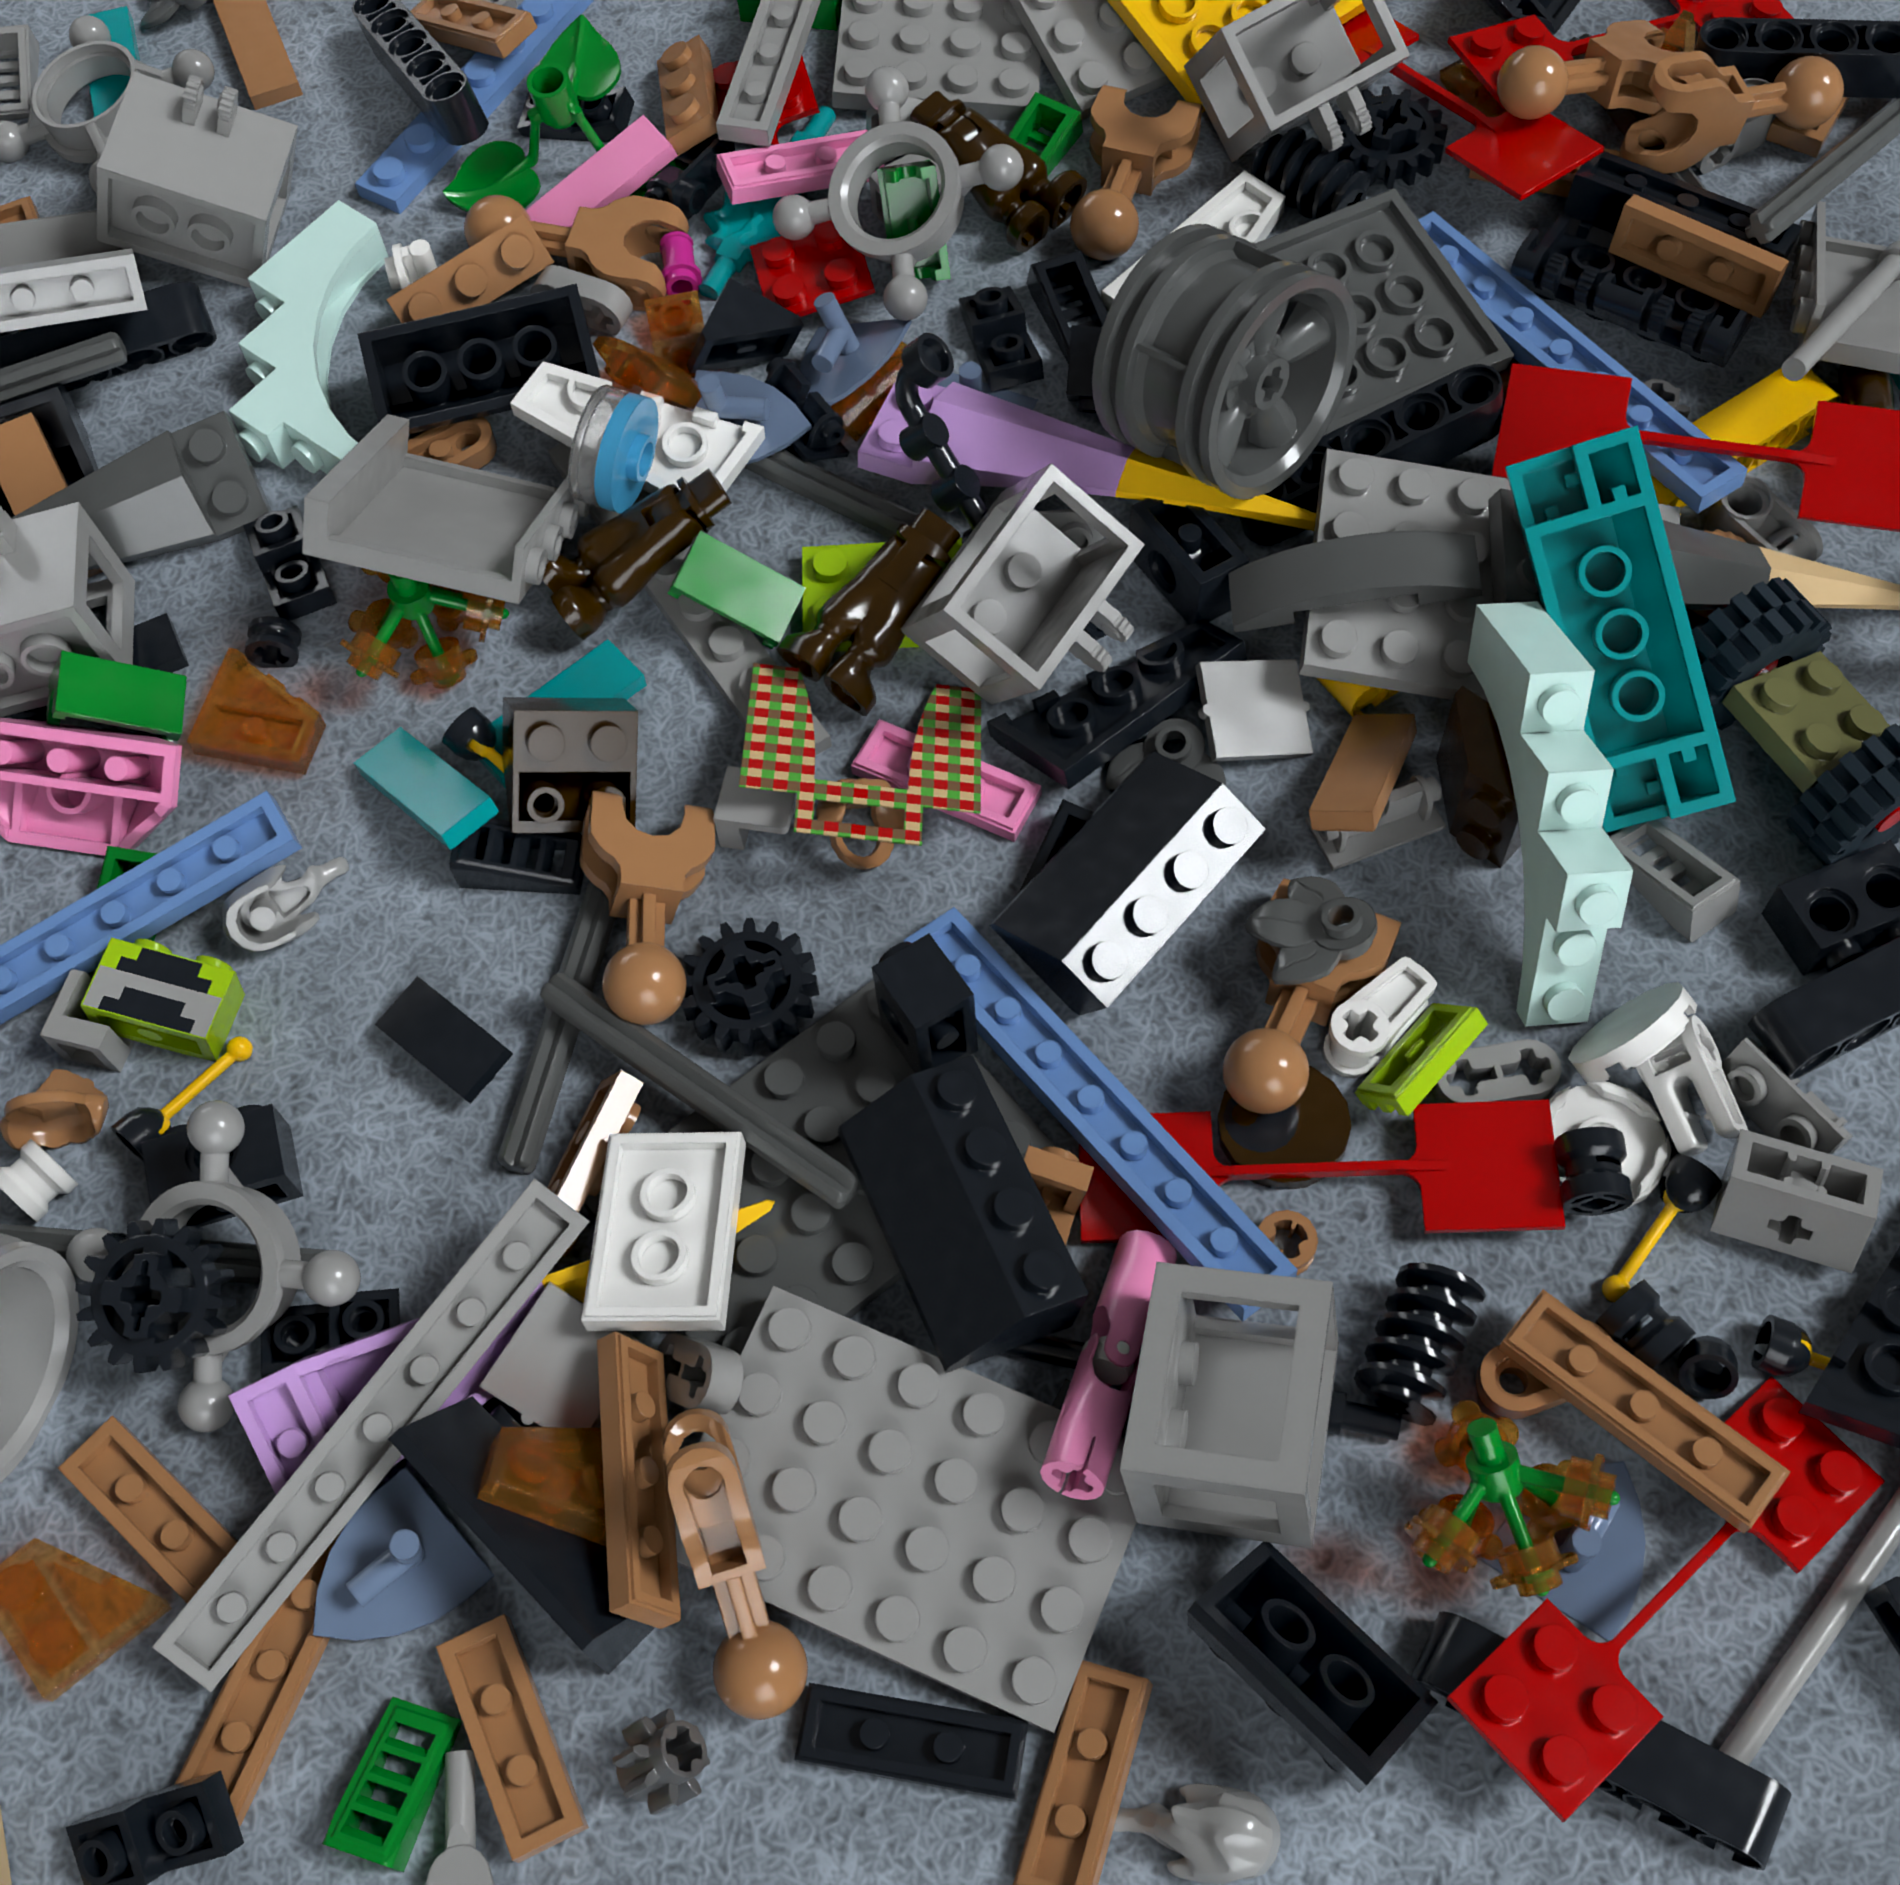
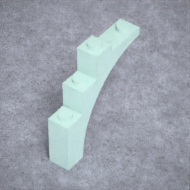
(288, 355)
(1561, 792)

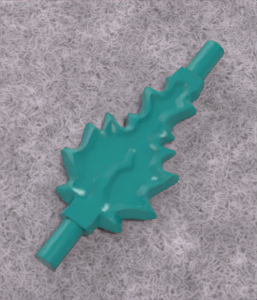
(748, 223)

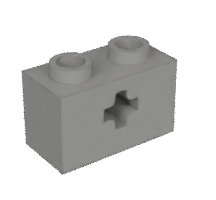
(1797, 1200)

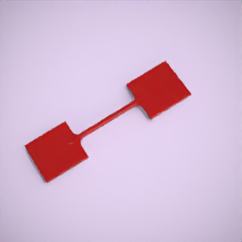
(1489, 47)
(1503, 149)
(822, 262)
(1845, 468)
(1473, 1162)
(1561, 1701)

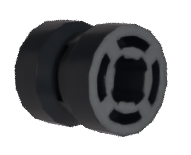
(1593, 1171)
(1658, 1338)

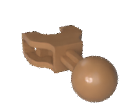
(1611, 73)
(1711, 103)
(1133, 159)
(600, 242)
(644, 883)
(1268, 1065)
(759, 1662)

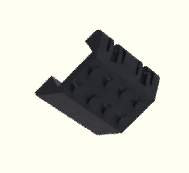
(1579, 271)

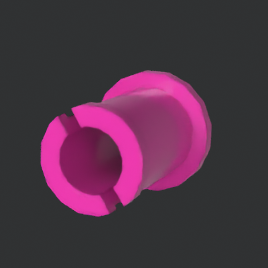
(678, 263)

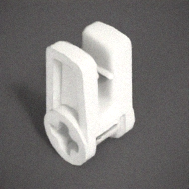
(1379, 1016)
(1670, 1072)

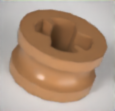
(1296, 1224)

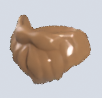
(881, 817)
(57, 1114)

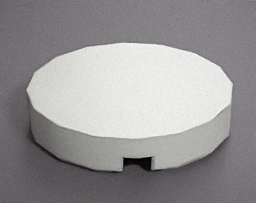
(1633, 1032)
(1623, 1109)

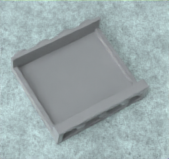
(62, 274)
(1825, 275)
(436, 518)

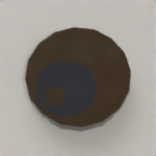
(1306, 1132)

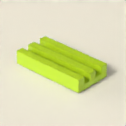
(1421, 1058)

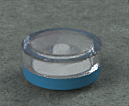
(613, 448)

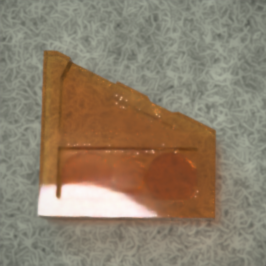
(255, 720)
(549, 1477)
(68, 1614)

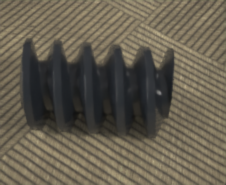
(1308, 176)
(1413, 1339)

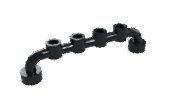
(926, 364)

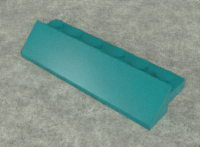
(1618, 599)

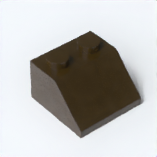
(1477, 781)

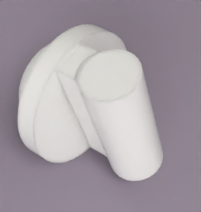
(409, 263)

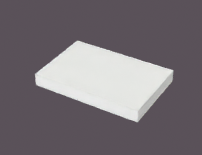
(665, 1232)

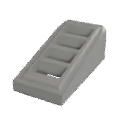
(19, 43)
(1693, 907)

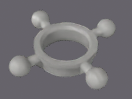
(87, 61)
(887, 92)
(327, 1278)

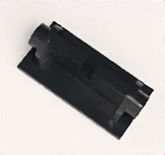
(697, 182)
(827, 426)

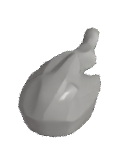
(269, 910)
(1218, 1831)

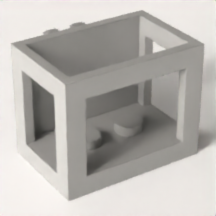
(1288, 69)
(194, 178)
(1025, 593)
(49, 601)
(1231, 1410)

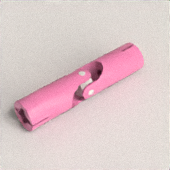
(1092, 1411)

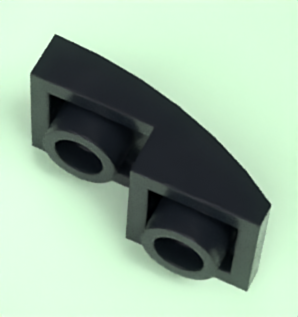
(606, 116)
(1001, 338)
(292, 578)
(444, 1039)
(316, 1327)
(156, 1833)

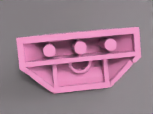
(83, 785)

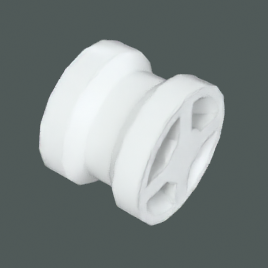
(35, 1180)

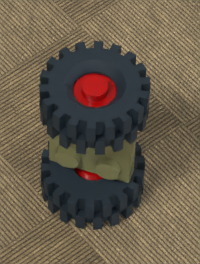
(1771, 676)

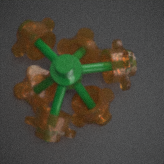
(388, 627)
(1548, 1494)

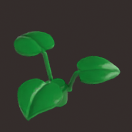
(574, 68)

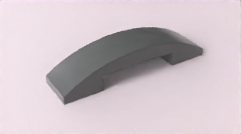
(1354, 570)

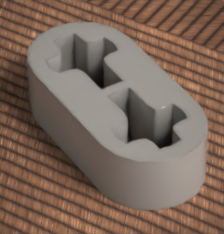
(603, 302)
(1494, 1063)
(701, 1373)

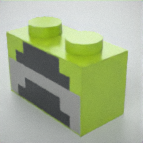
(164, 998)

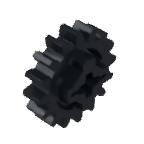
(1401, 140)
(775, 970)
(124, 1305)

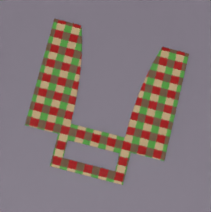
(782, 758)

